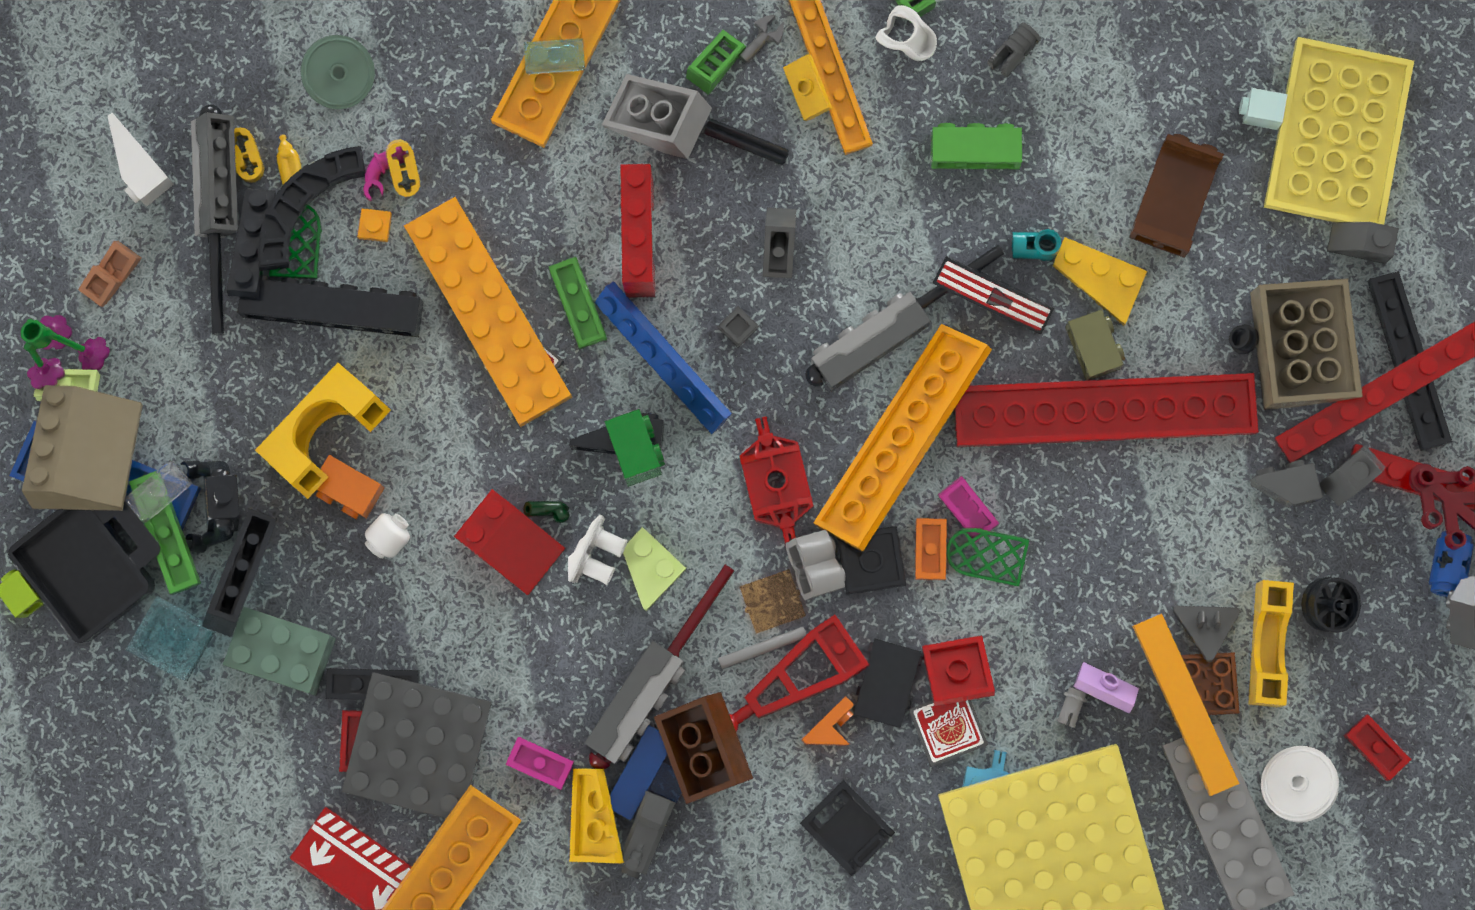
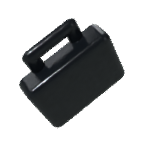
(86, 567)

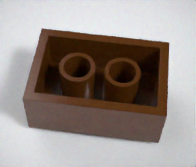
(703, 747)

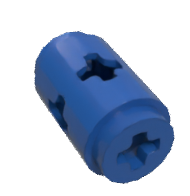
(1447, 579)

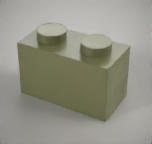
(1095, 345)

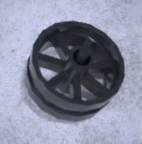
(1331, 604)

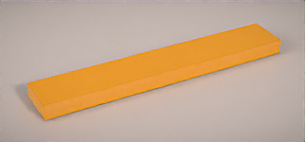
(830, 66)
(1185, 705)

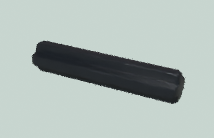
(746, 141)

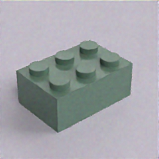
(279, 651)

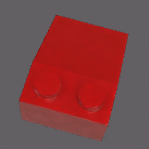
(509, 542)

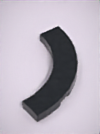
(296, 196)

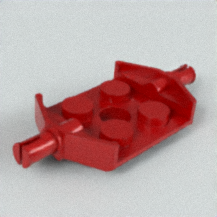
(771, 505)

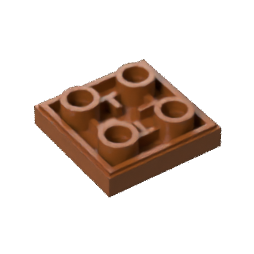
(1215, 682)

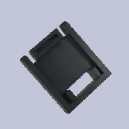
(851, 831)

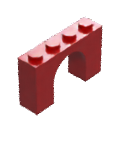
(636, 230)

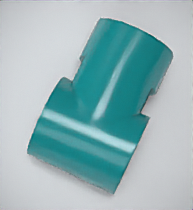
(1020, 240)

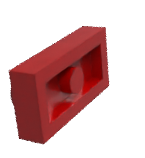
(1377, 747)

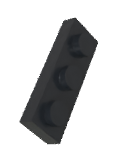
(355, 682)

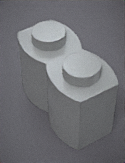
(815, 564)

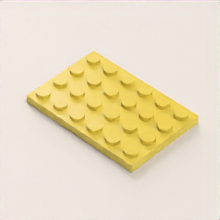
(1339, 133)

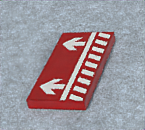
(350, 861)

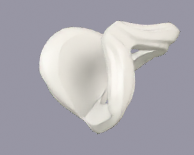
(921, 43)

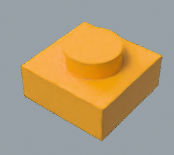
(374, 225)

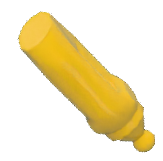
(287, 160)

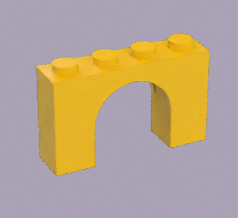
(289, 442)

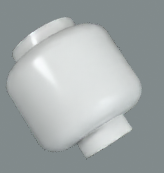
(387, 535)

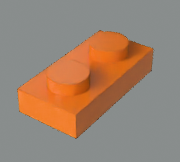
(930, 549)

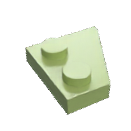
(650, 567)

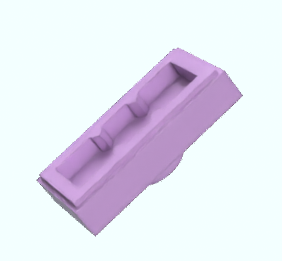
(1106, 687)

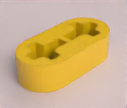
(252, 153)
(410, 167)

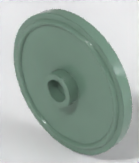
(337, 72)

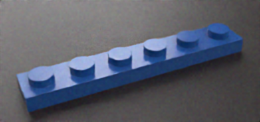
(662, 357)

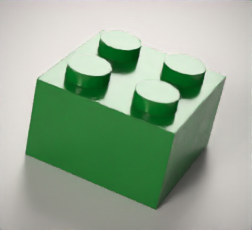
(633, 447)

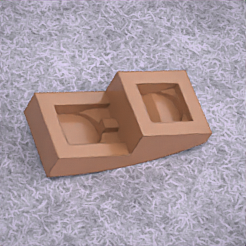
(109, 275)

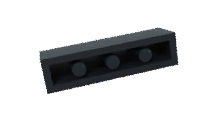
(239, 572)

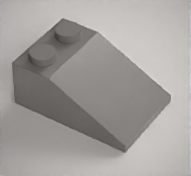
(658, 115)

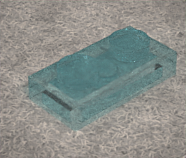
(554, 56)

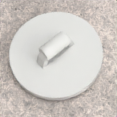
(1300, 784)

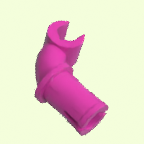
(376, 167)

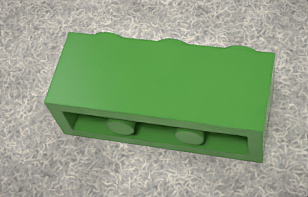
(976, 147)

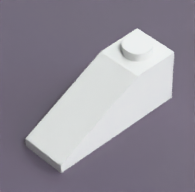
(136, 167)

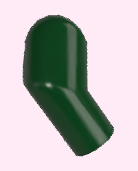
(557, 509)

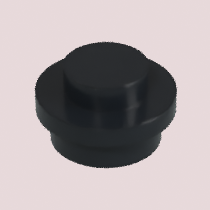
(1243, 339)

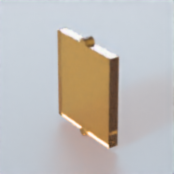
(772, 601)

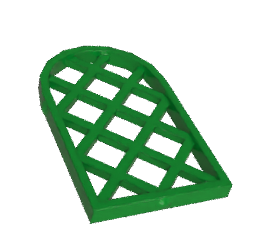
(315, 255)
(1003, 537)

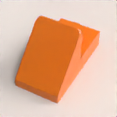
(824, 732)

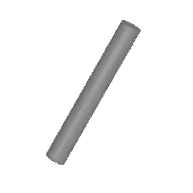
(762, 647)

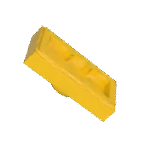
(807, 87)

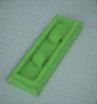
(577, 303)

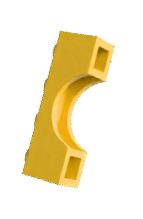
(1271, 617)

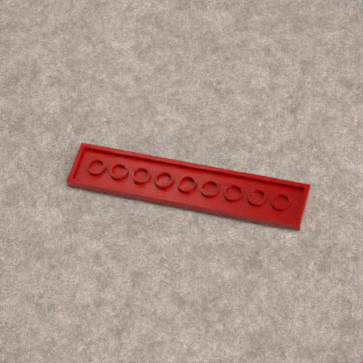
(1106, 410)

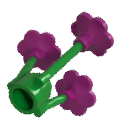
(54, 333)

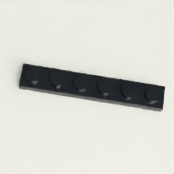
(1403, 345)

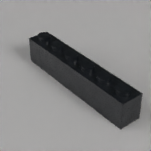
(335, 307)

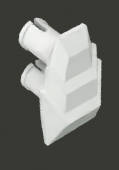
(580, 560)

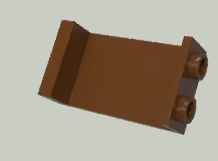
(1176, 194)

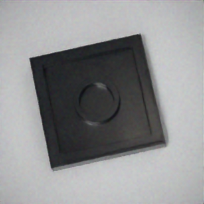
(877, 566)

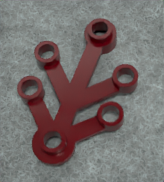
(1452, 502)

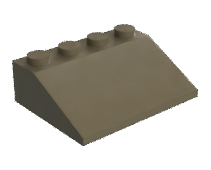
(1305, 343)
(81, 450)

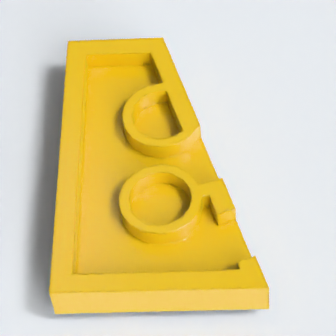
(1101, 276)
(592, 820)

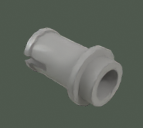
(1071, 707)

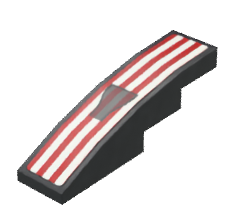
(993, 295)

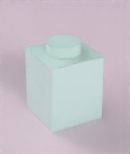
(1263, 108)

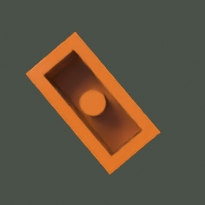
(348, 488)

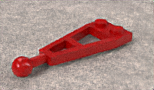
(838, 648)

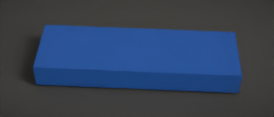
(638, 773)

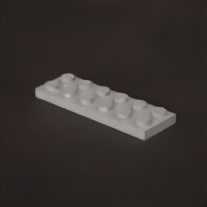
(1231, 832)

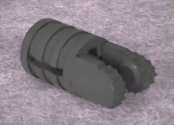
(1018, 46)

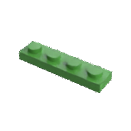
(174, 554)

